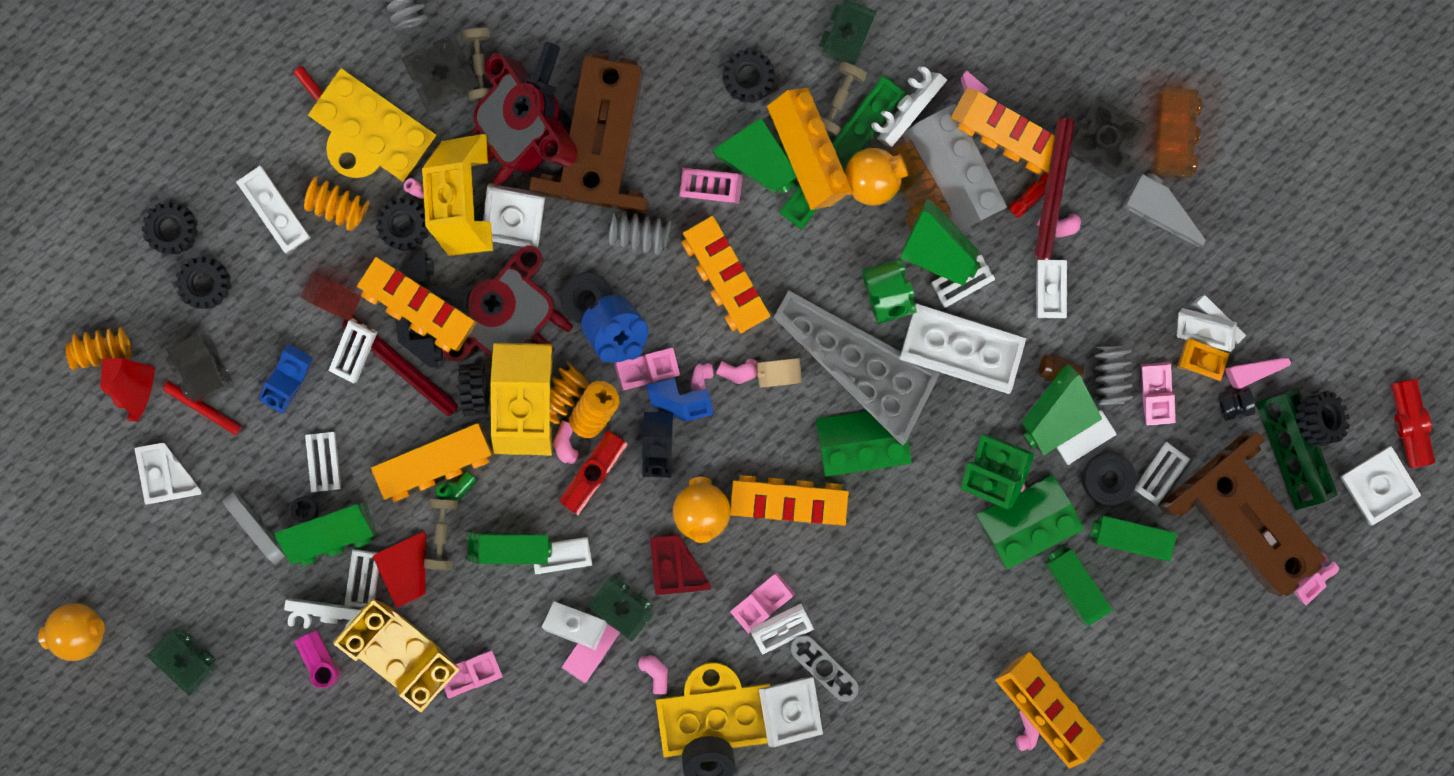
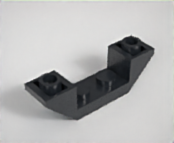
(424, 349)

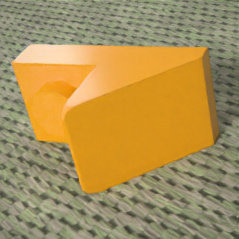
(1203, 359)

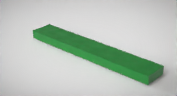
(850, 140)

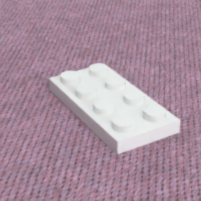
(963, 349)

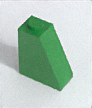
(758, 157)
(940, 246)
(1060, 412)
(1133, 537)
(508, 548)
(1077, 586)

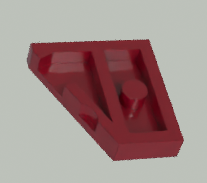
(675, 567)

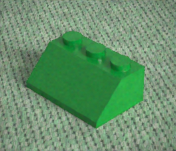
(858, 444)
(1033, 524)
(327, 534)

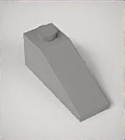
(1159, 206)

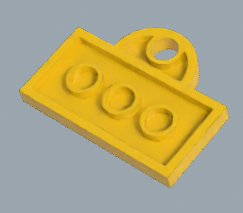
(369, 129)
(712, 710)

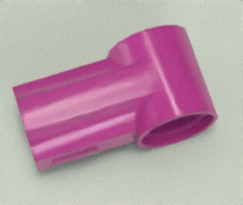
(315, 657)

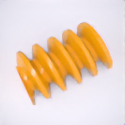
(334, 205)
(92, 351)
(564, 389)
(594, 409)

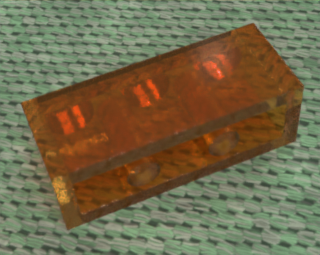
(1176, 133)

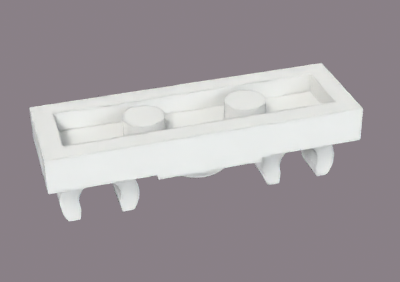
(909, 107)
(273, 209)
(328, 612)

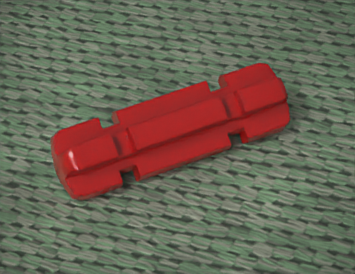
(1029, 197)

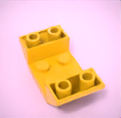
(450, 196)
(521, 399)
(398, 653)

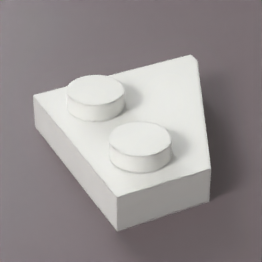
(163, 475)

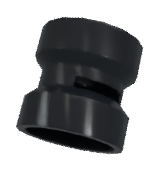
(1237, 403)

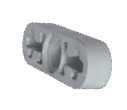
(249, 522)
(834, 688)

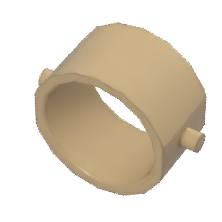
(779, 373)

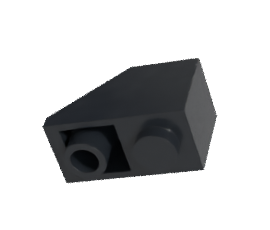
(657, 444)

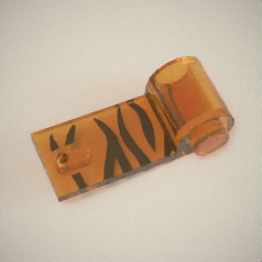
(919, 184)

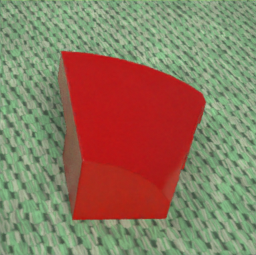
(127, 384)
(404, 569)

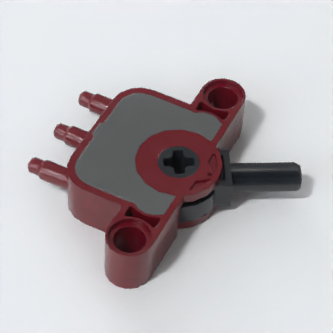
(522, 116)
(522, 312)

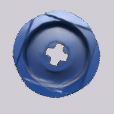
(615, 329)

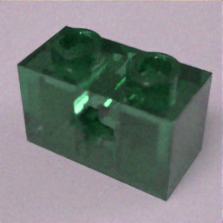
(853, 16)
(626, 623)
(169, 653)

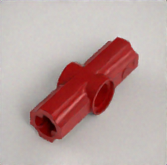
(1413, 423)
(581, 488)

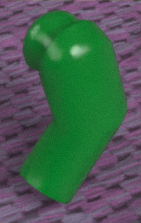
(455, 489)

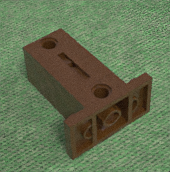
(603, 137)
(1248, 517)

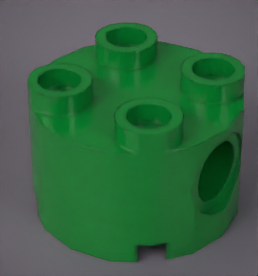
(889, 291)

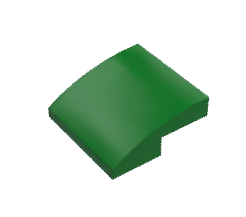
(997, 471)

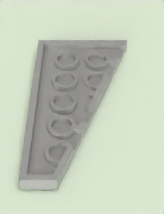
(862, 364)

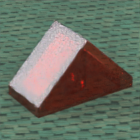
(331, 296)

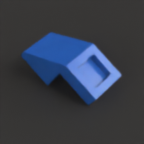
(286, 379)
(686, 407)

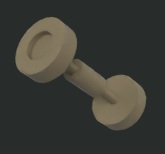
(476, 35)
(851, 72)
(440, 534)

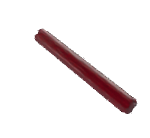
(1054, 188)
(409, 373)

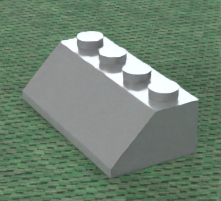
(956, 168)

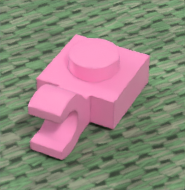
(1313, 585)

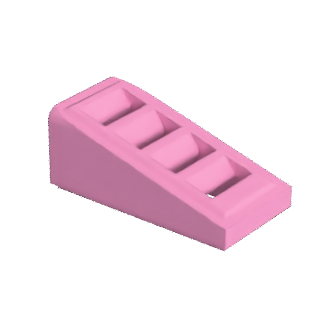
(735, 186)
(1248, 373)

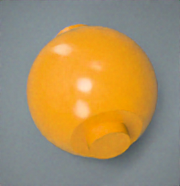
(875, 175)
(701, 510)
(72, 632)

